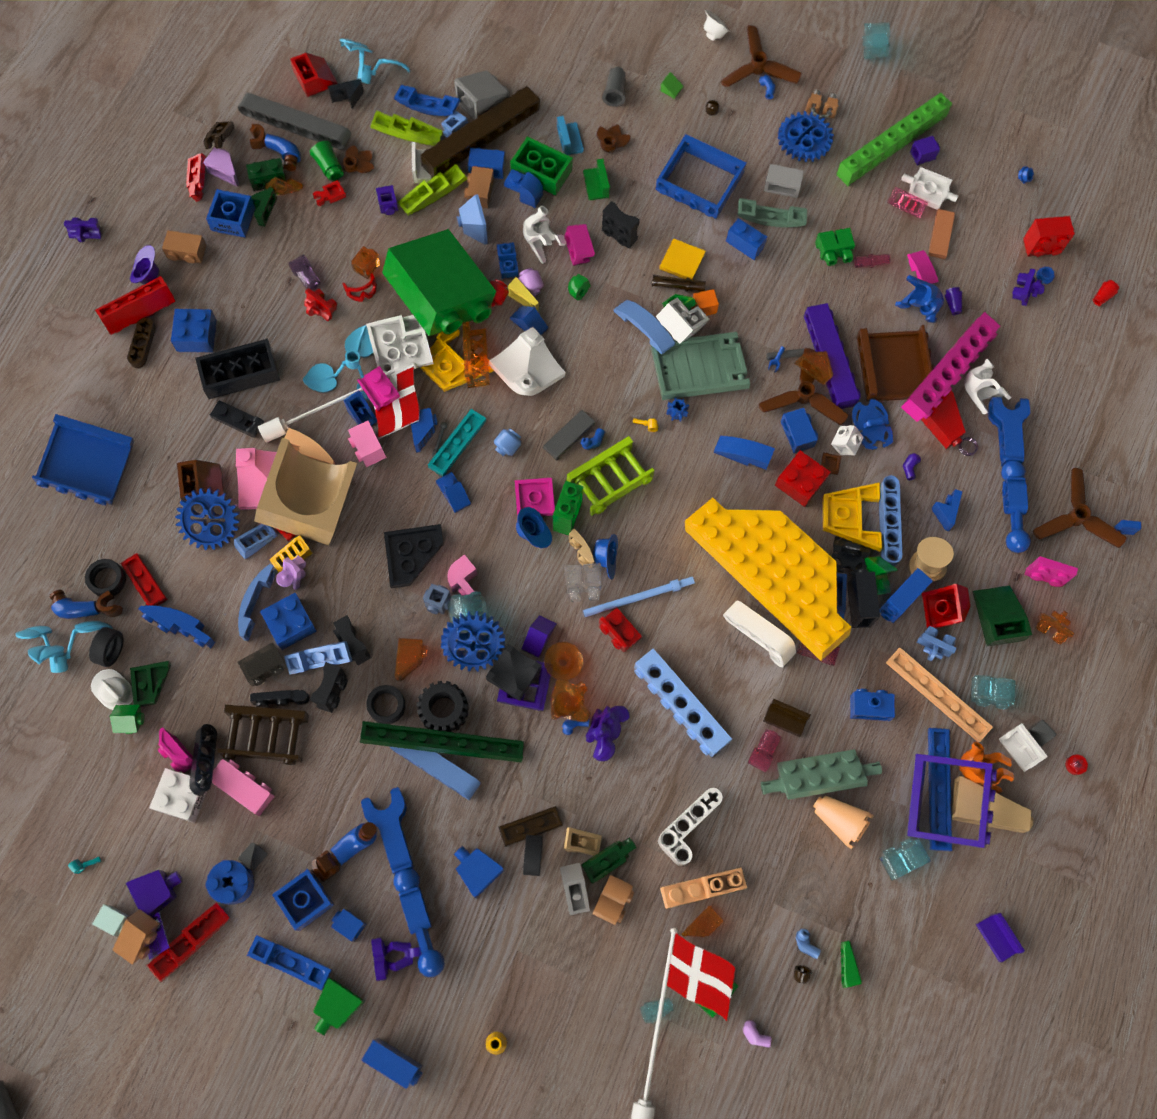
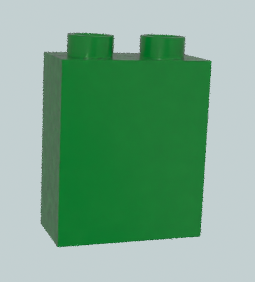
(439, 282)

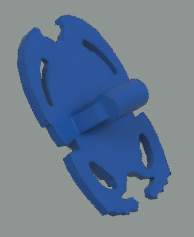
(872, 423)

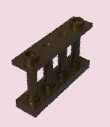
(256, 715)

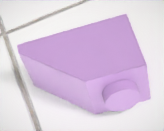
(221, 165)

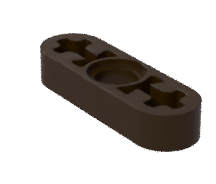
(143, 350)

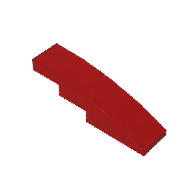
(188, 942)

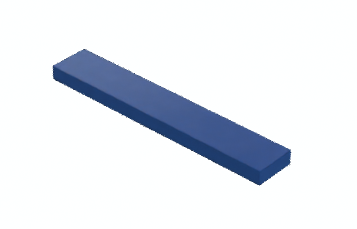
(939, 788)

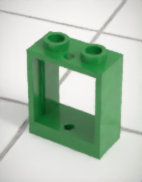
(567, 506)

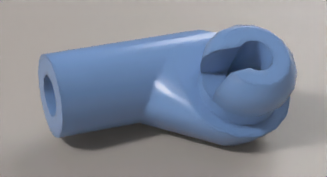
(804, 945)

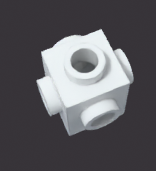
(847, 440)

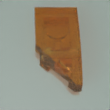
(282, 187)
(704, 924)

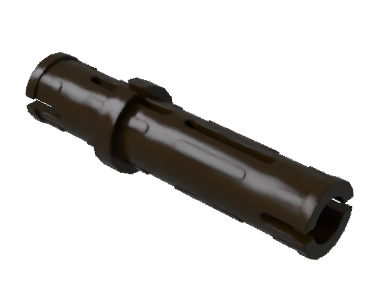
(678, 283)

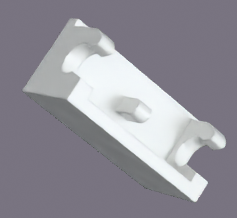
(1023, 747)

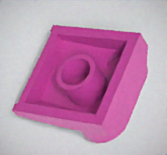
(175, 750)

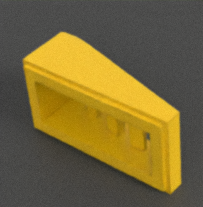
(298, 541)

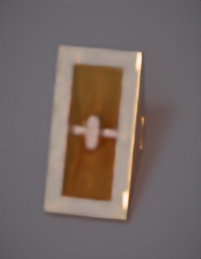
(816, 365)

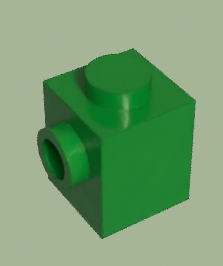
(126, 719)

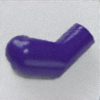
(910, 462)

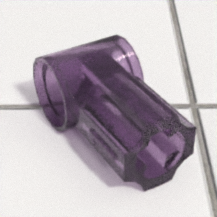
(302, 268)

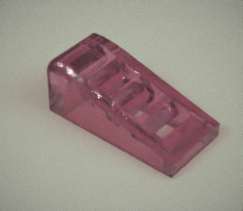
(896, 191)

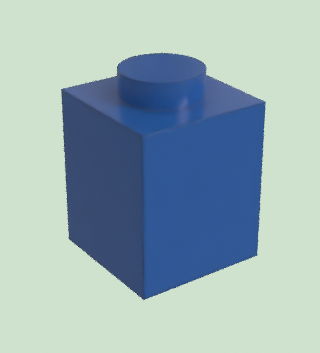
(348, 924)

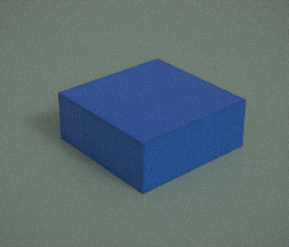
(1128, 527)

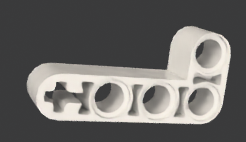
(778, 643)
(692, 821)

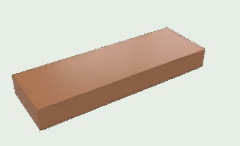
(941, 234)

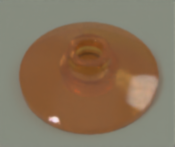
(567, 652)

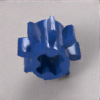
(677, 409)

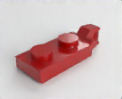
(196, 176)

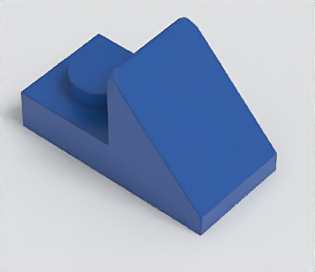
(453, 492)
(947, 512)

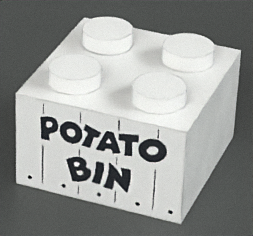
(175, 797)

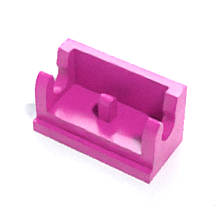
(579, 244)

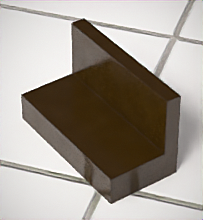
(786, 717)

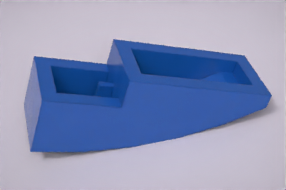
(744, 451)

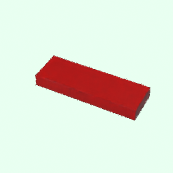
(143, 580)

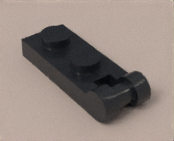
(236, 418)

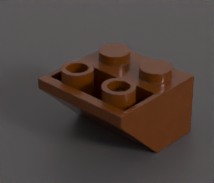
(197, 475)

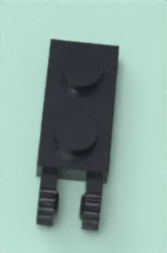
(281, 698)

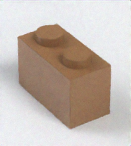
(480, 183)
(184, 247)
(136, 937)

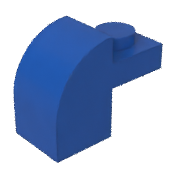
(527, 185)

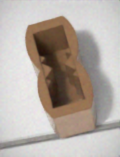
(613, 899)

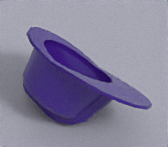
(144, 266)

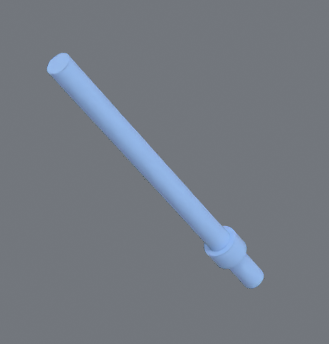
(673, 586)

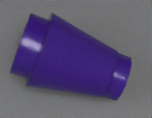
(954, 300)

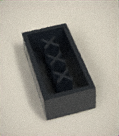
(237, 369)

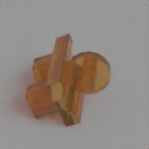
(1062, 632)

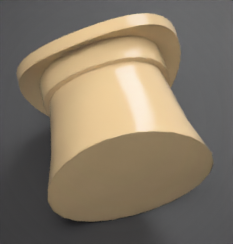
(932, 557)

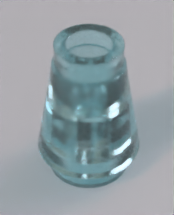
(650, 1010)

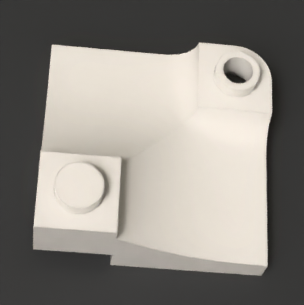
(399, 343)
(527, 364)

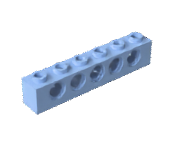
(653, 661)

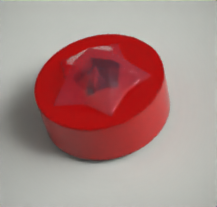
(1076, 764)

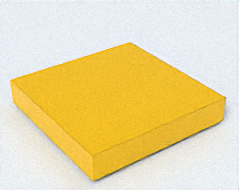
(682, 259)

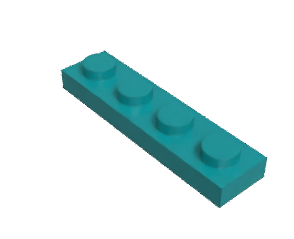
(457, 442)

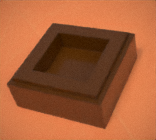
(831, 462)

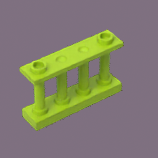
(609, 458)

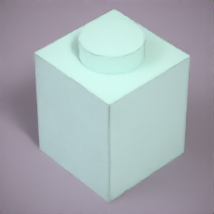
(110, 920)

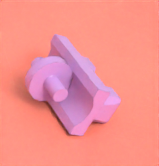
(292, 572)

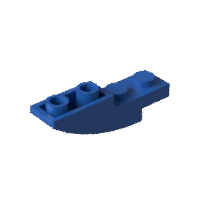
(176, 620)

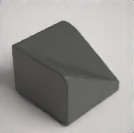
(1042, 732)
(252, 856)

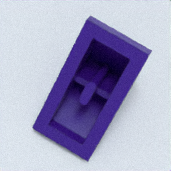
(538, 636)

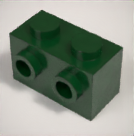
(263, 172)

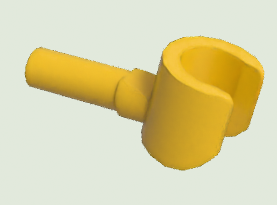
(651, 423)

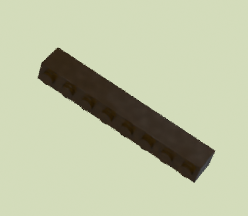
(480, 131)

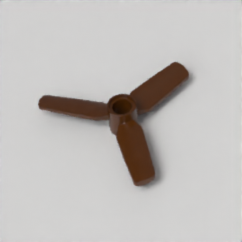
(760, 64)
(816, 400)
(1091, 523)

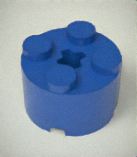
(218, 884)

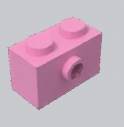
(366, 443)

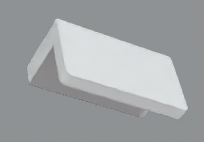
(418, 171)

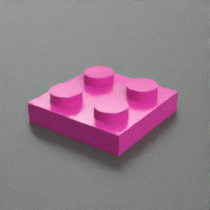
(535, 494)
(1050, 571)

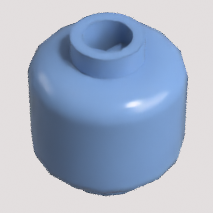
(507, 442)

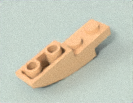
(703, 888)

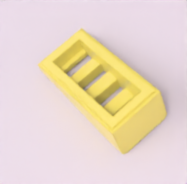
(520, 294)

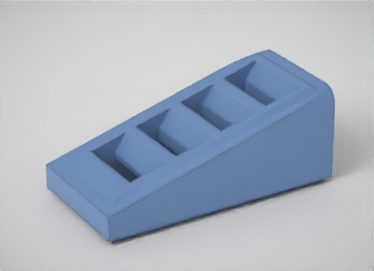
(258, 544)

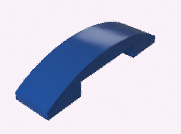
(426, 104)
(289, 962)

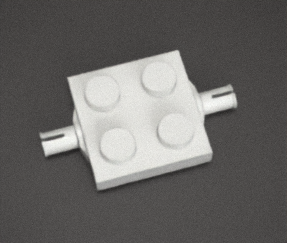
(930, 187)

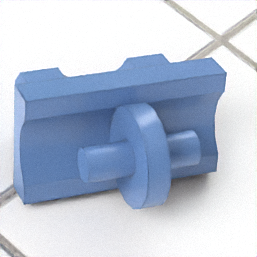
(936, 647)

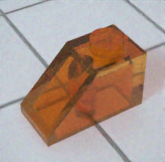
(409, 656)

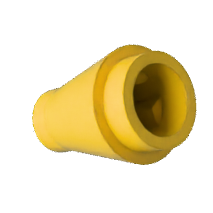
(502, 1041)

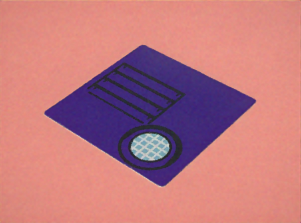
(160, 942)

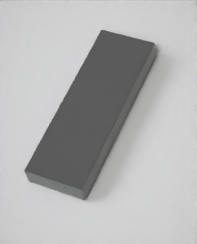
(568, 434)

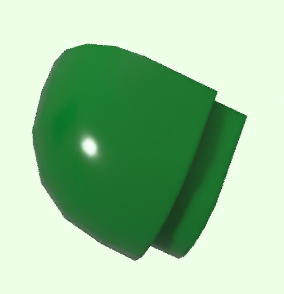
(578, 286)

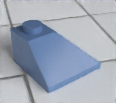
(473, 220)

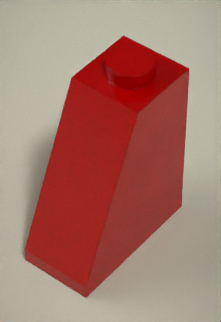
(946, 422)

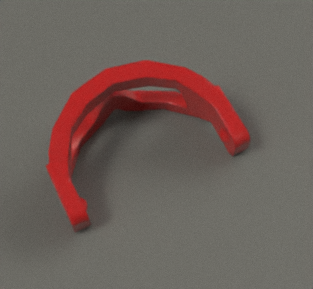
(348, 290)

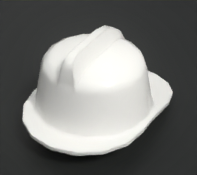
(714, 26)
(111, 689)

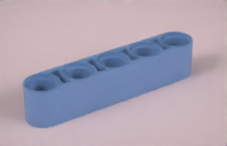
(894, 514)
(441, 770)

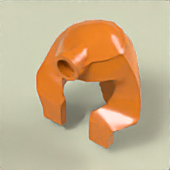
(976, 775)

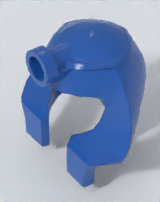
(925, 296)

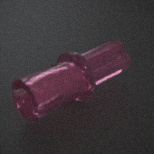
(871, 260)

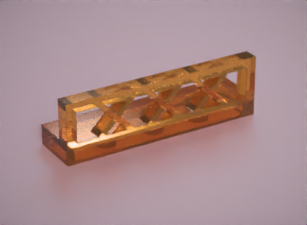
(472, 358)

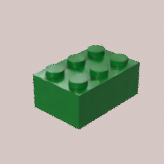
(543, 162)

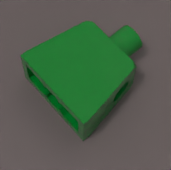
(335, 1006)

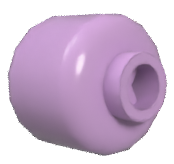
(531, 280)

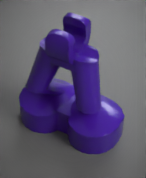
(379, 953)

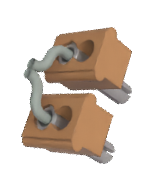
(830, 107)

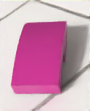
(923, 266)

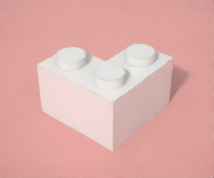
(681, 321)

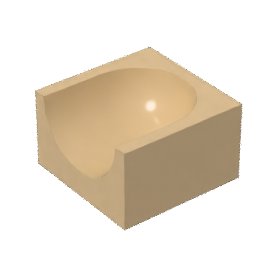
(304, 494)

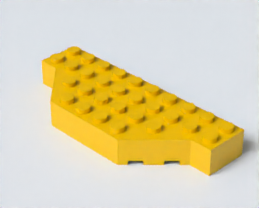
(778, 568)

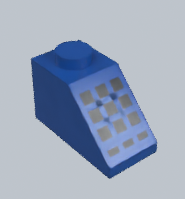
(424, 428)

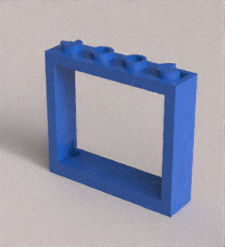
(709, 154)

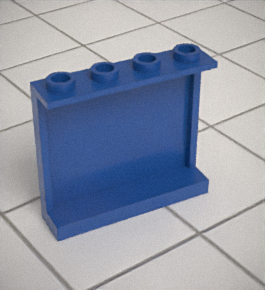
(84, 460)

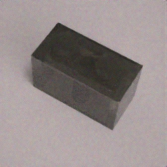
(262, 665)

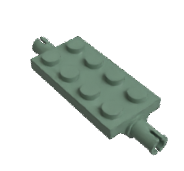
(821, 775)

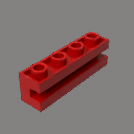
(135, 305)

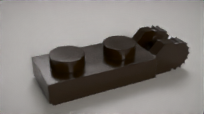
(218, 134)

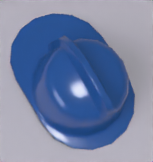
(533, 528)
(605, 553)

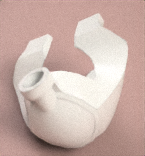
(537, 233)
(978, 385)

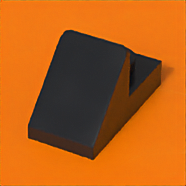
(347, 90)

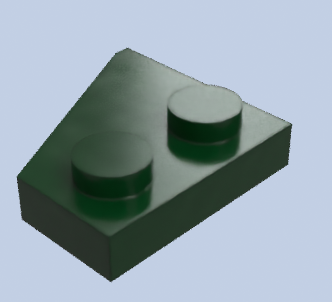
(148, 682)

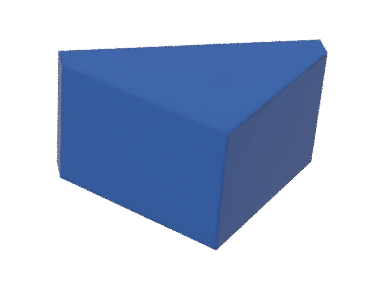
(529, 317)
(359, 409)

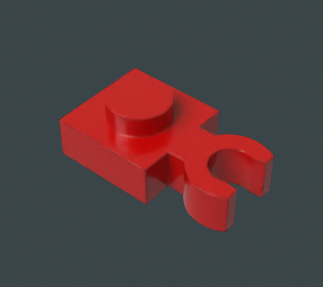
(331, 192)

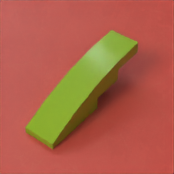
(409, 130)
(433, 190)

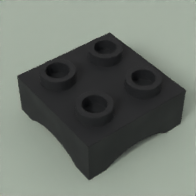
(620, 225)
(346, 633)
(513, 672)
(328, 692)

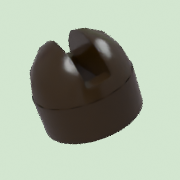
(712, 107)
(802, 974)

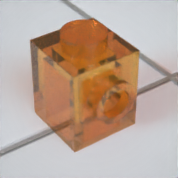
(365, 262)

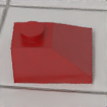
(946, 605)

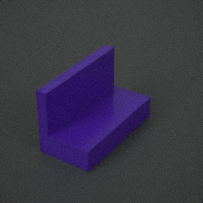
(999, 937)

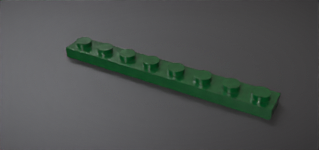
(441, 741)

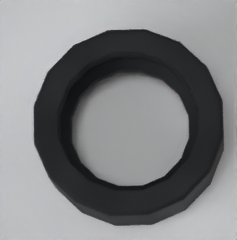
(99, 565)
(106, 647)
(383, 689)
(532, 855)

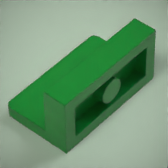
(597, 181)

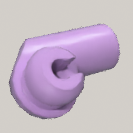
(753, 1035)

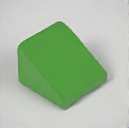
(671, 86)

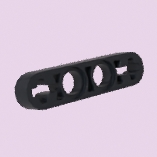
(204, 759)

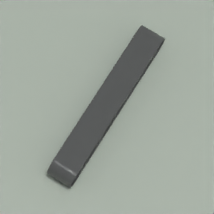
(294, 120)

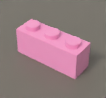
(242, 786)

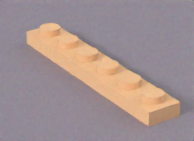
(939, 695)

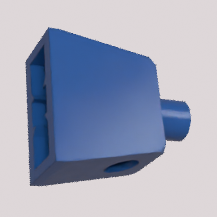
(477, 870)

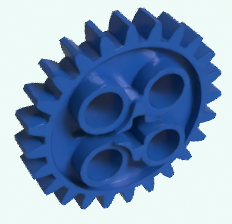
(802, 141)
(207, 535)
(475, 626)

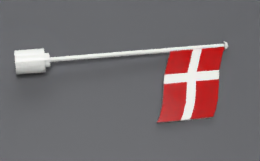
(390, 418)
(697, 977)

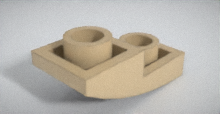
(584, 553)

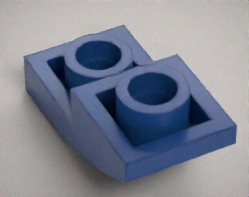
(507, 260)

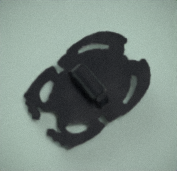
(849, 554)

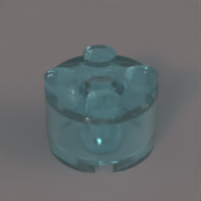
(876, 40)
(465, 603)

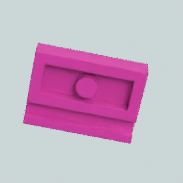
(378, 388)

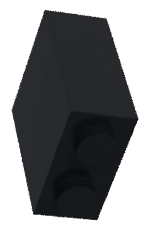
(863, 599)

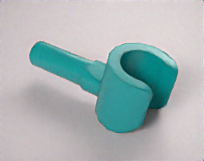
(77, 867)

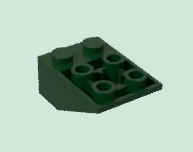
(1001, 616)

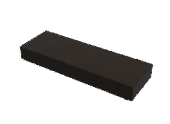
(530, 825)

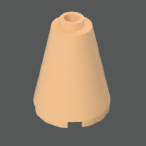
(843, 819)

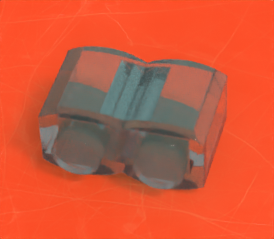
(993, 691)
(905, 858)

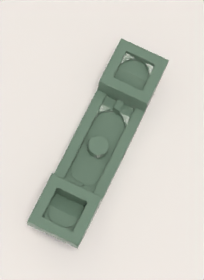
(772, 216)

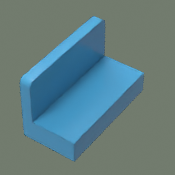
(569, 137)

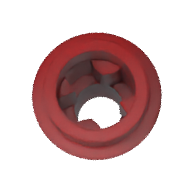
(1106, 292)

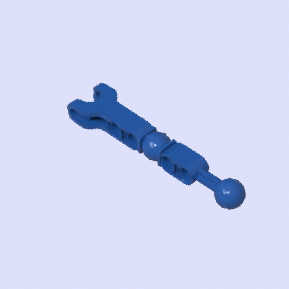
(1013, 471)
(406, 878)

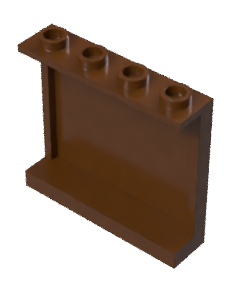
(893, 363)

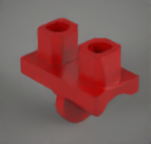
(317, 305)

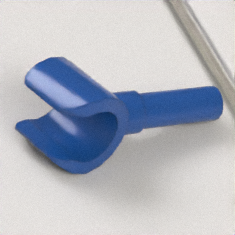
(776, 361)

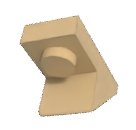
(582, 842)

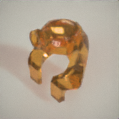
(568, 701)

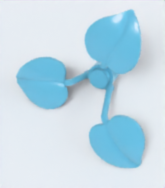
(364, 70)
(357, 345)
(56, 653)

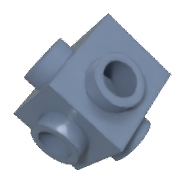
(437, 593)

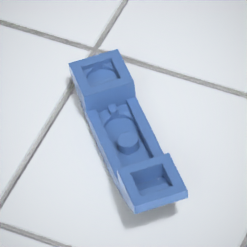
(647, 324)
(264, 578)
(316, 657)

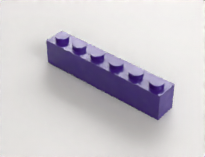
(825, 338)

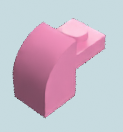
(459, 574)

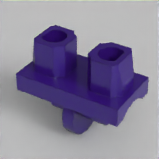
(83, 229)
(1030, 286)

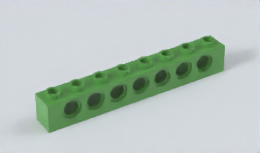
(894, 139)

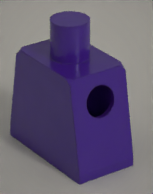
(154, 891)

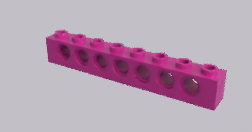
(950, 367)

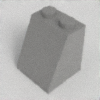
(479, 93)

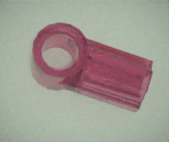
(763, 754)

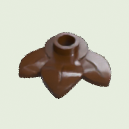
(613, 137)
(357, 160)

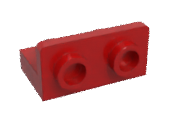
(619, 629)

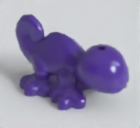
(605, 729)

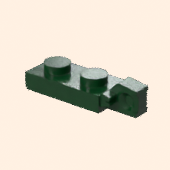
(608, 860)

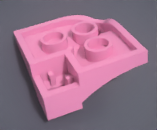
(252, 473)

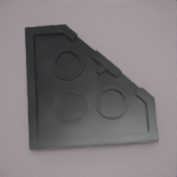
(410, 552)

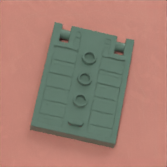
(701, 366)

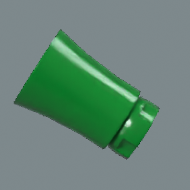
(327, 160)

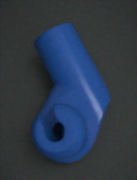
(767, 81)
(590, 443)
(569, 725)

